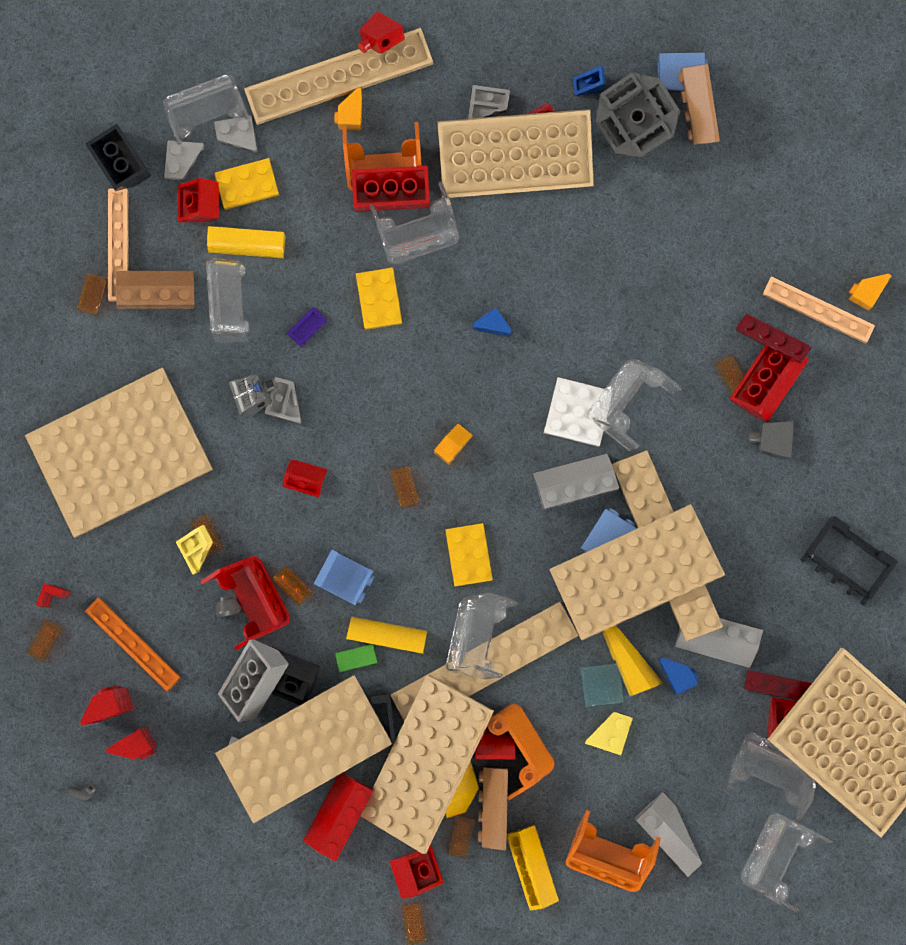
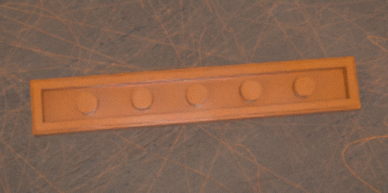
(132, 644)

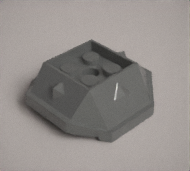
(637, 95)

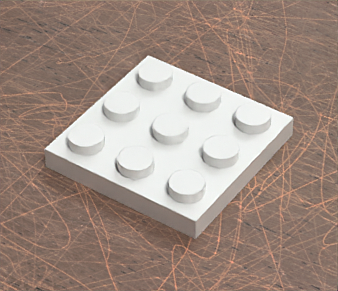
(570, 412)

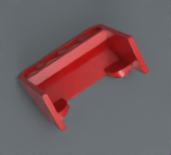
(256, 596)

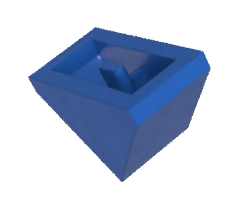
(590, 82)
(492, 323)

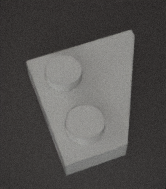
(487, 101)
(237, 132)
(181, 158)
(284, 402)

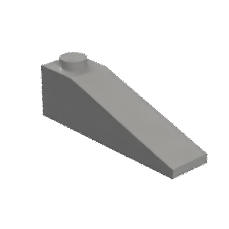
(664, 821)

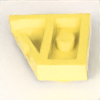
(195, 548)
(611, 734)

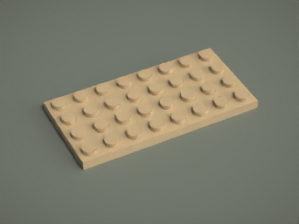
(516, 153)
(636, 572)
(303, 749)
(426, 763)

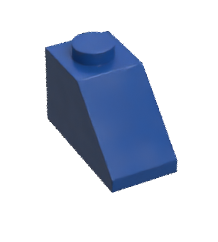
(679, 675)

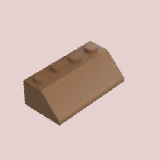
(699, 104)
(154, 290)
(494, 807)

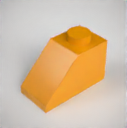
(350, 112)
(868, 291)
(452, 443)

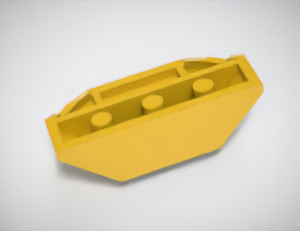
(464, 794)

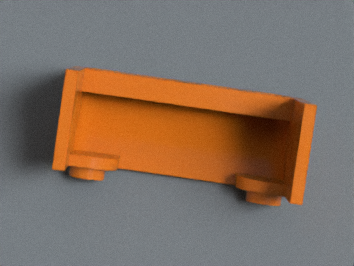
(355, 157)
(539, 759)
(609, 860)

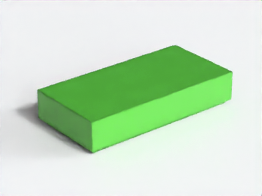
(356, 658)

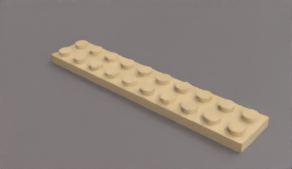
(336, 78)
(649, 503)
(506, 651)

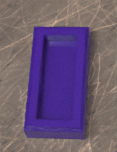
(307, 326)

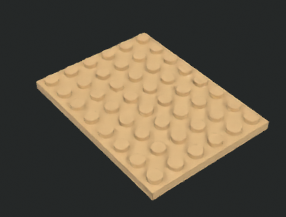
(118, 452)
(850, 741)

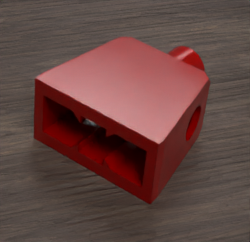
(380, 34)

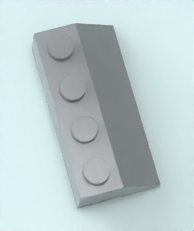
(576, 481)
(731, 643)
(252, 680)

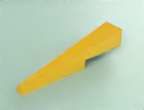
(633, 668)

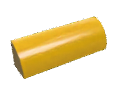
(246, 242)
(387, 634)
(532, 868)

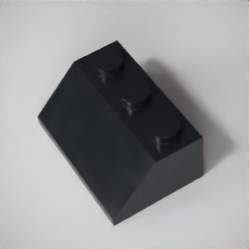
(118, 159)
(296, 680)

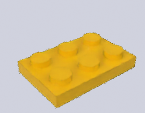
(246, 183)
(378, 298)
(468, 554)

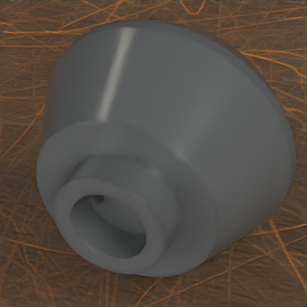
(227, 607)

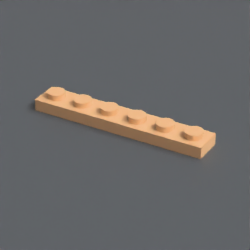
(117, 237)
(818, 310)

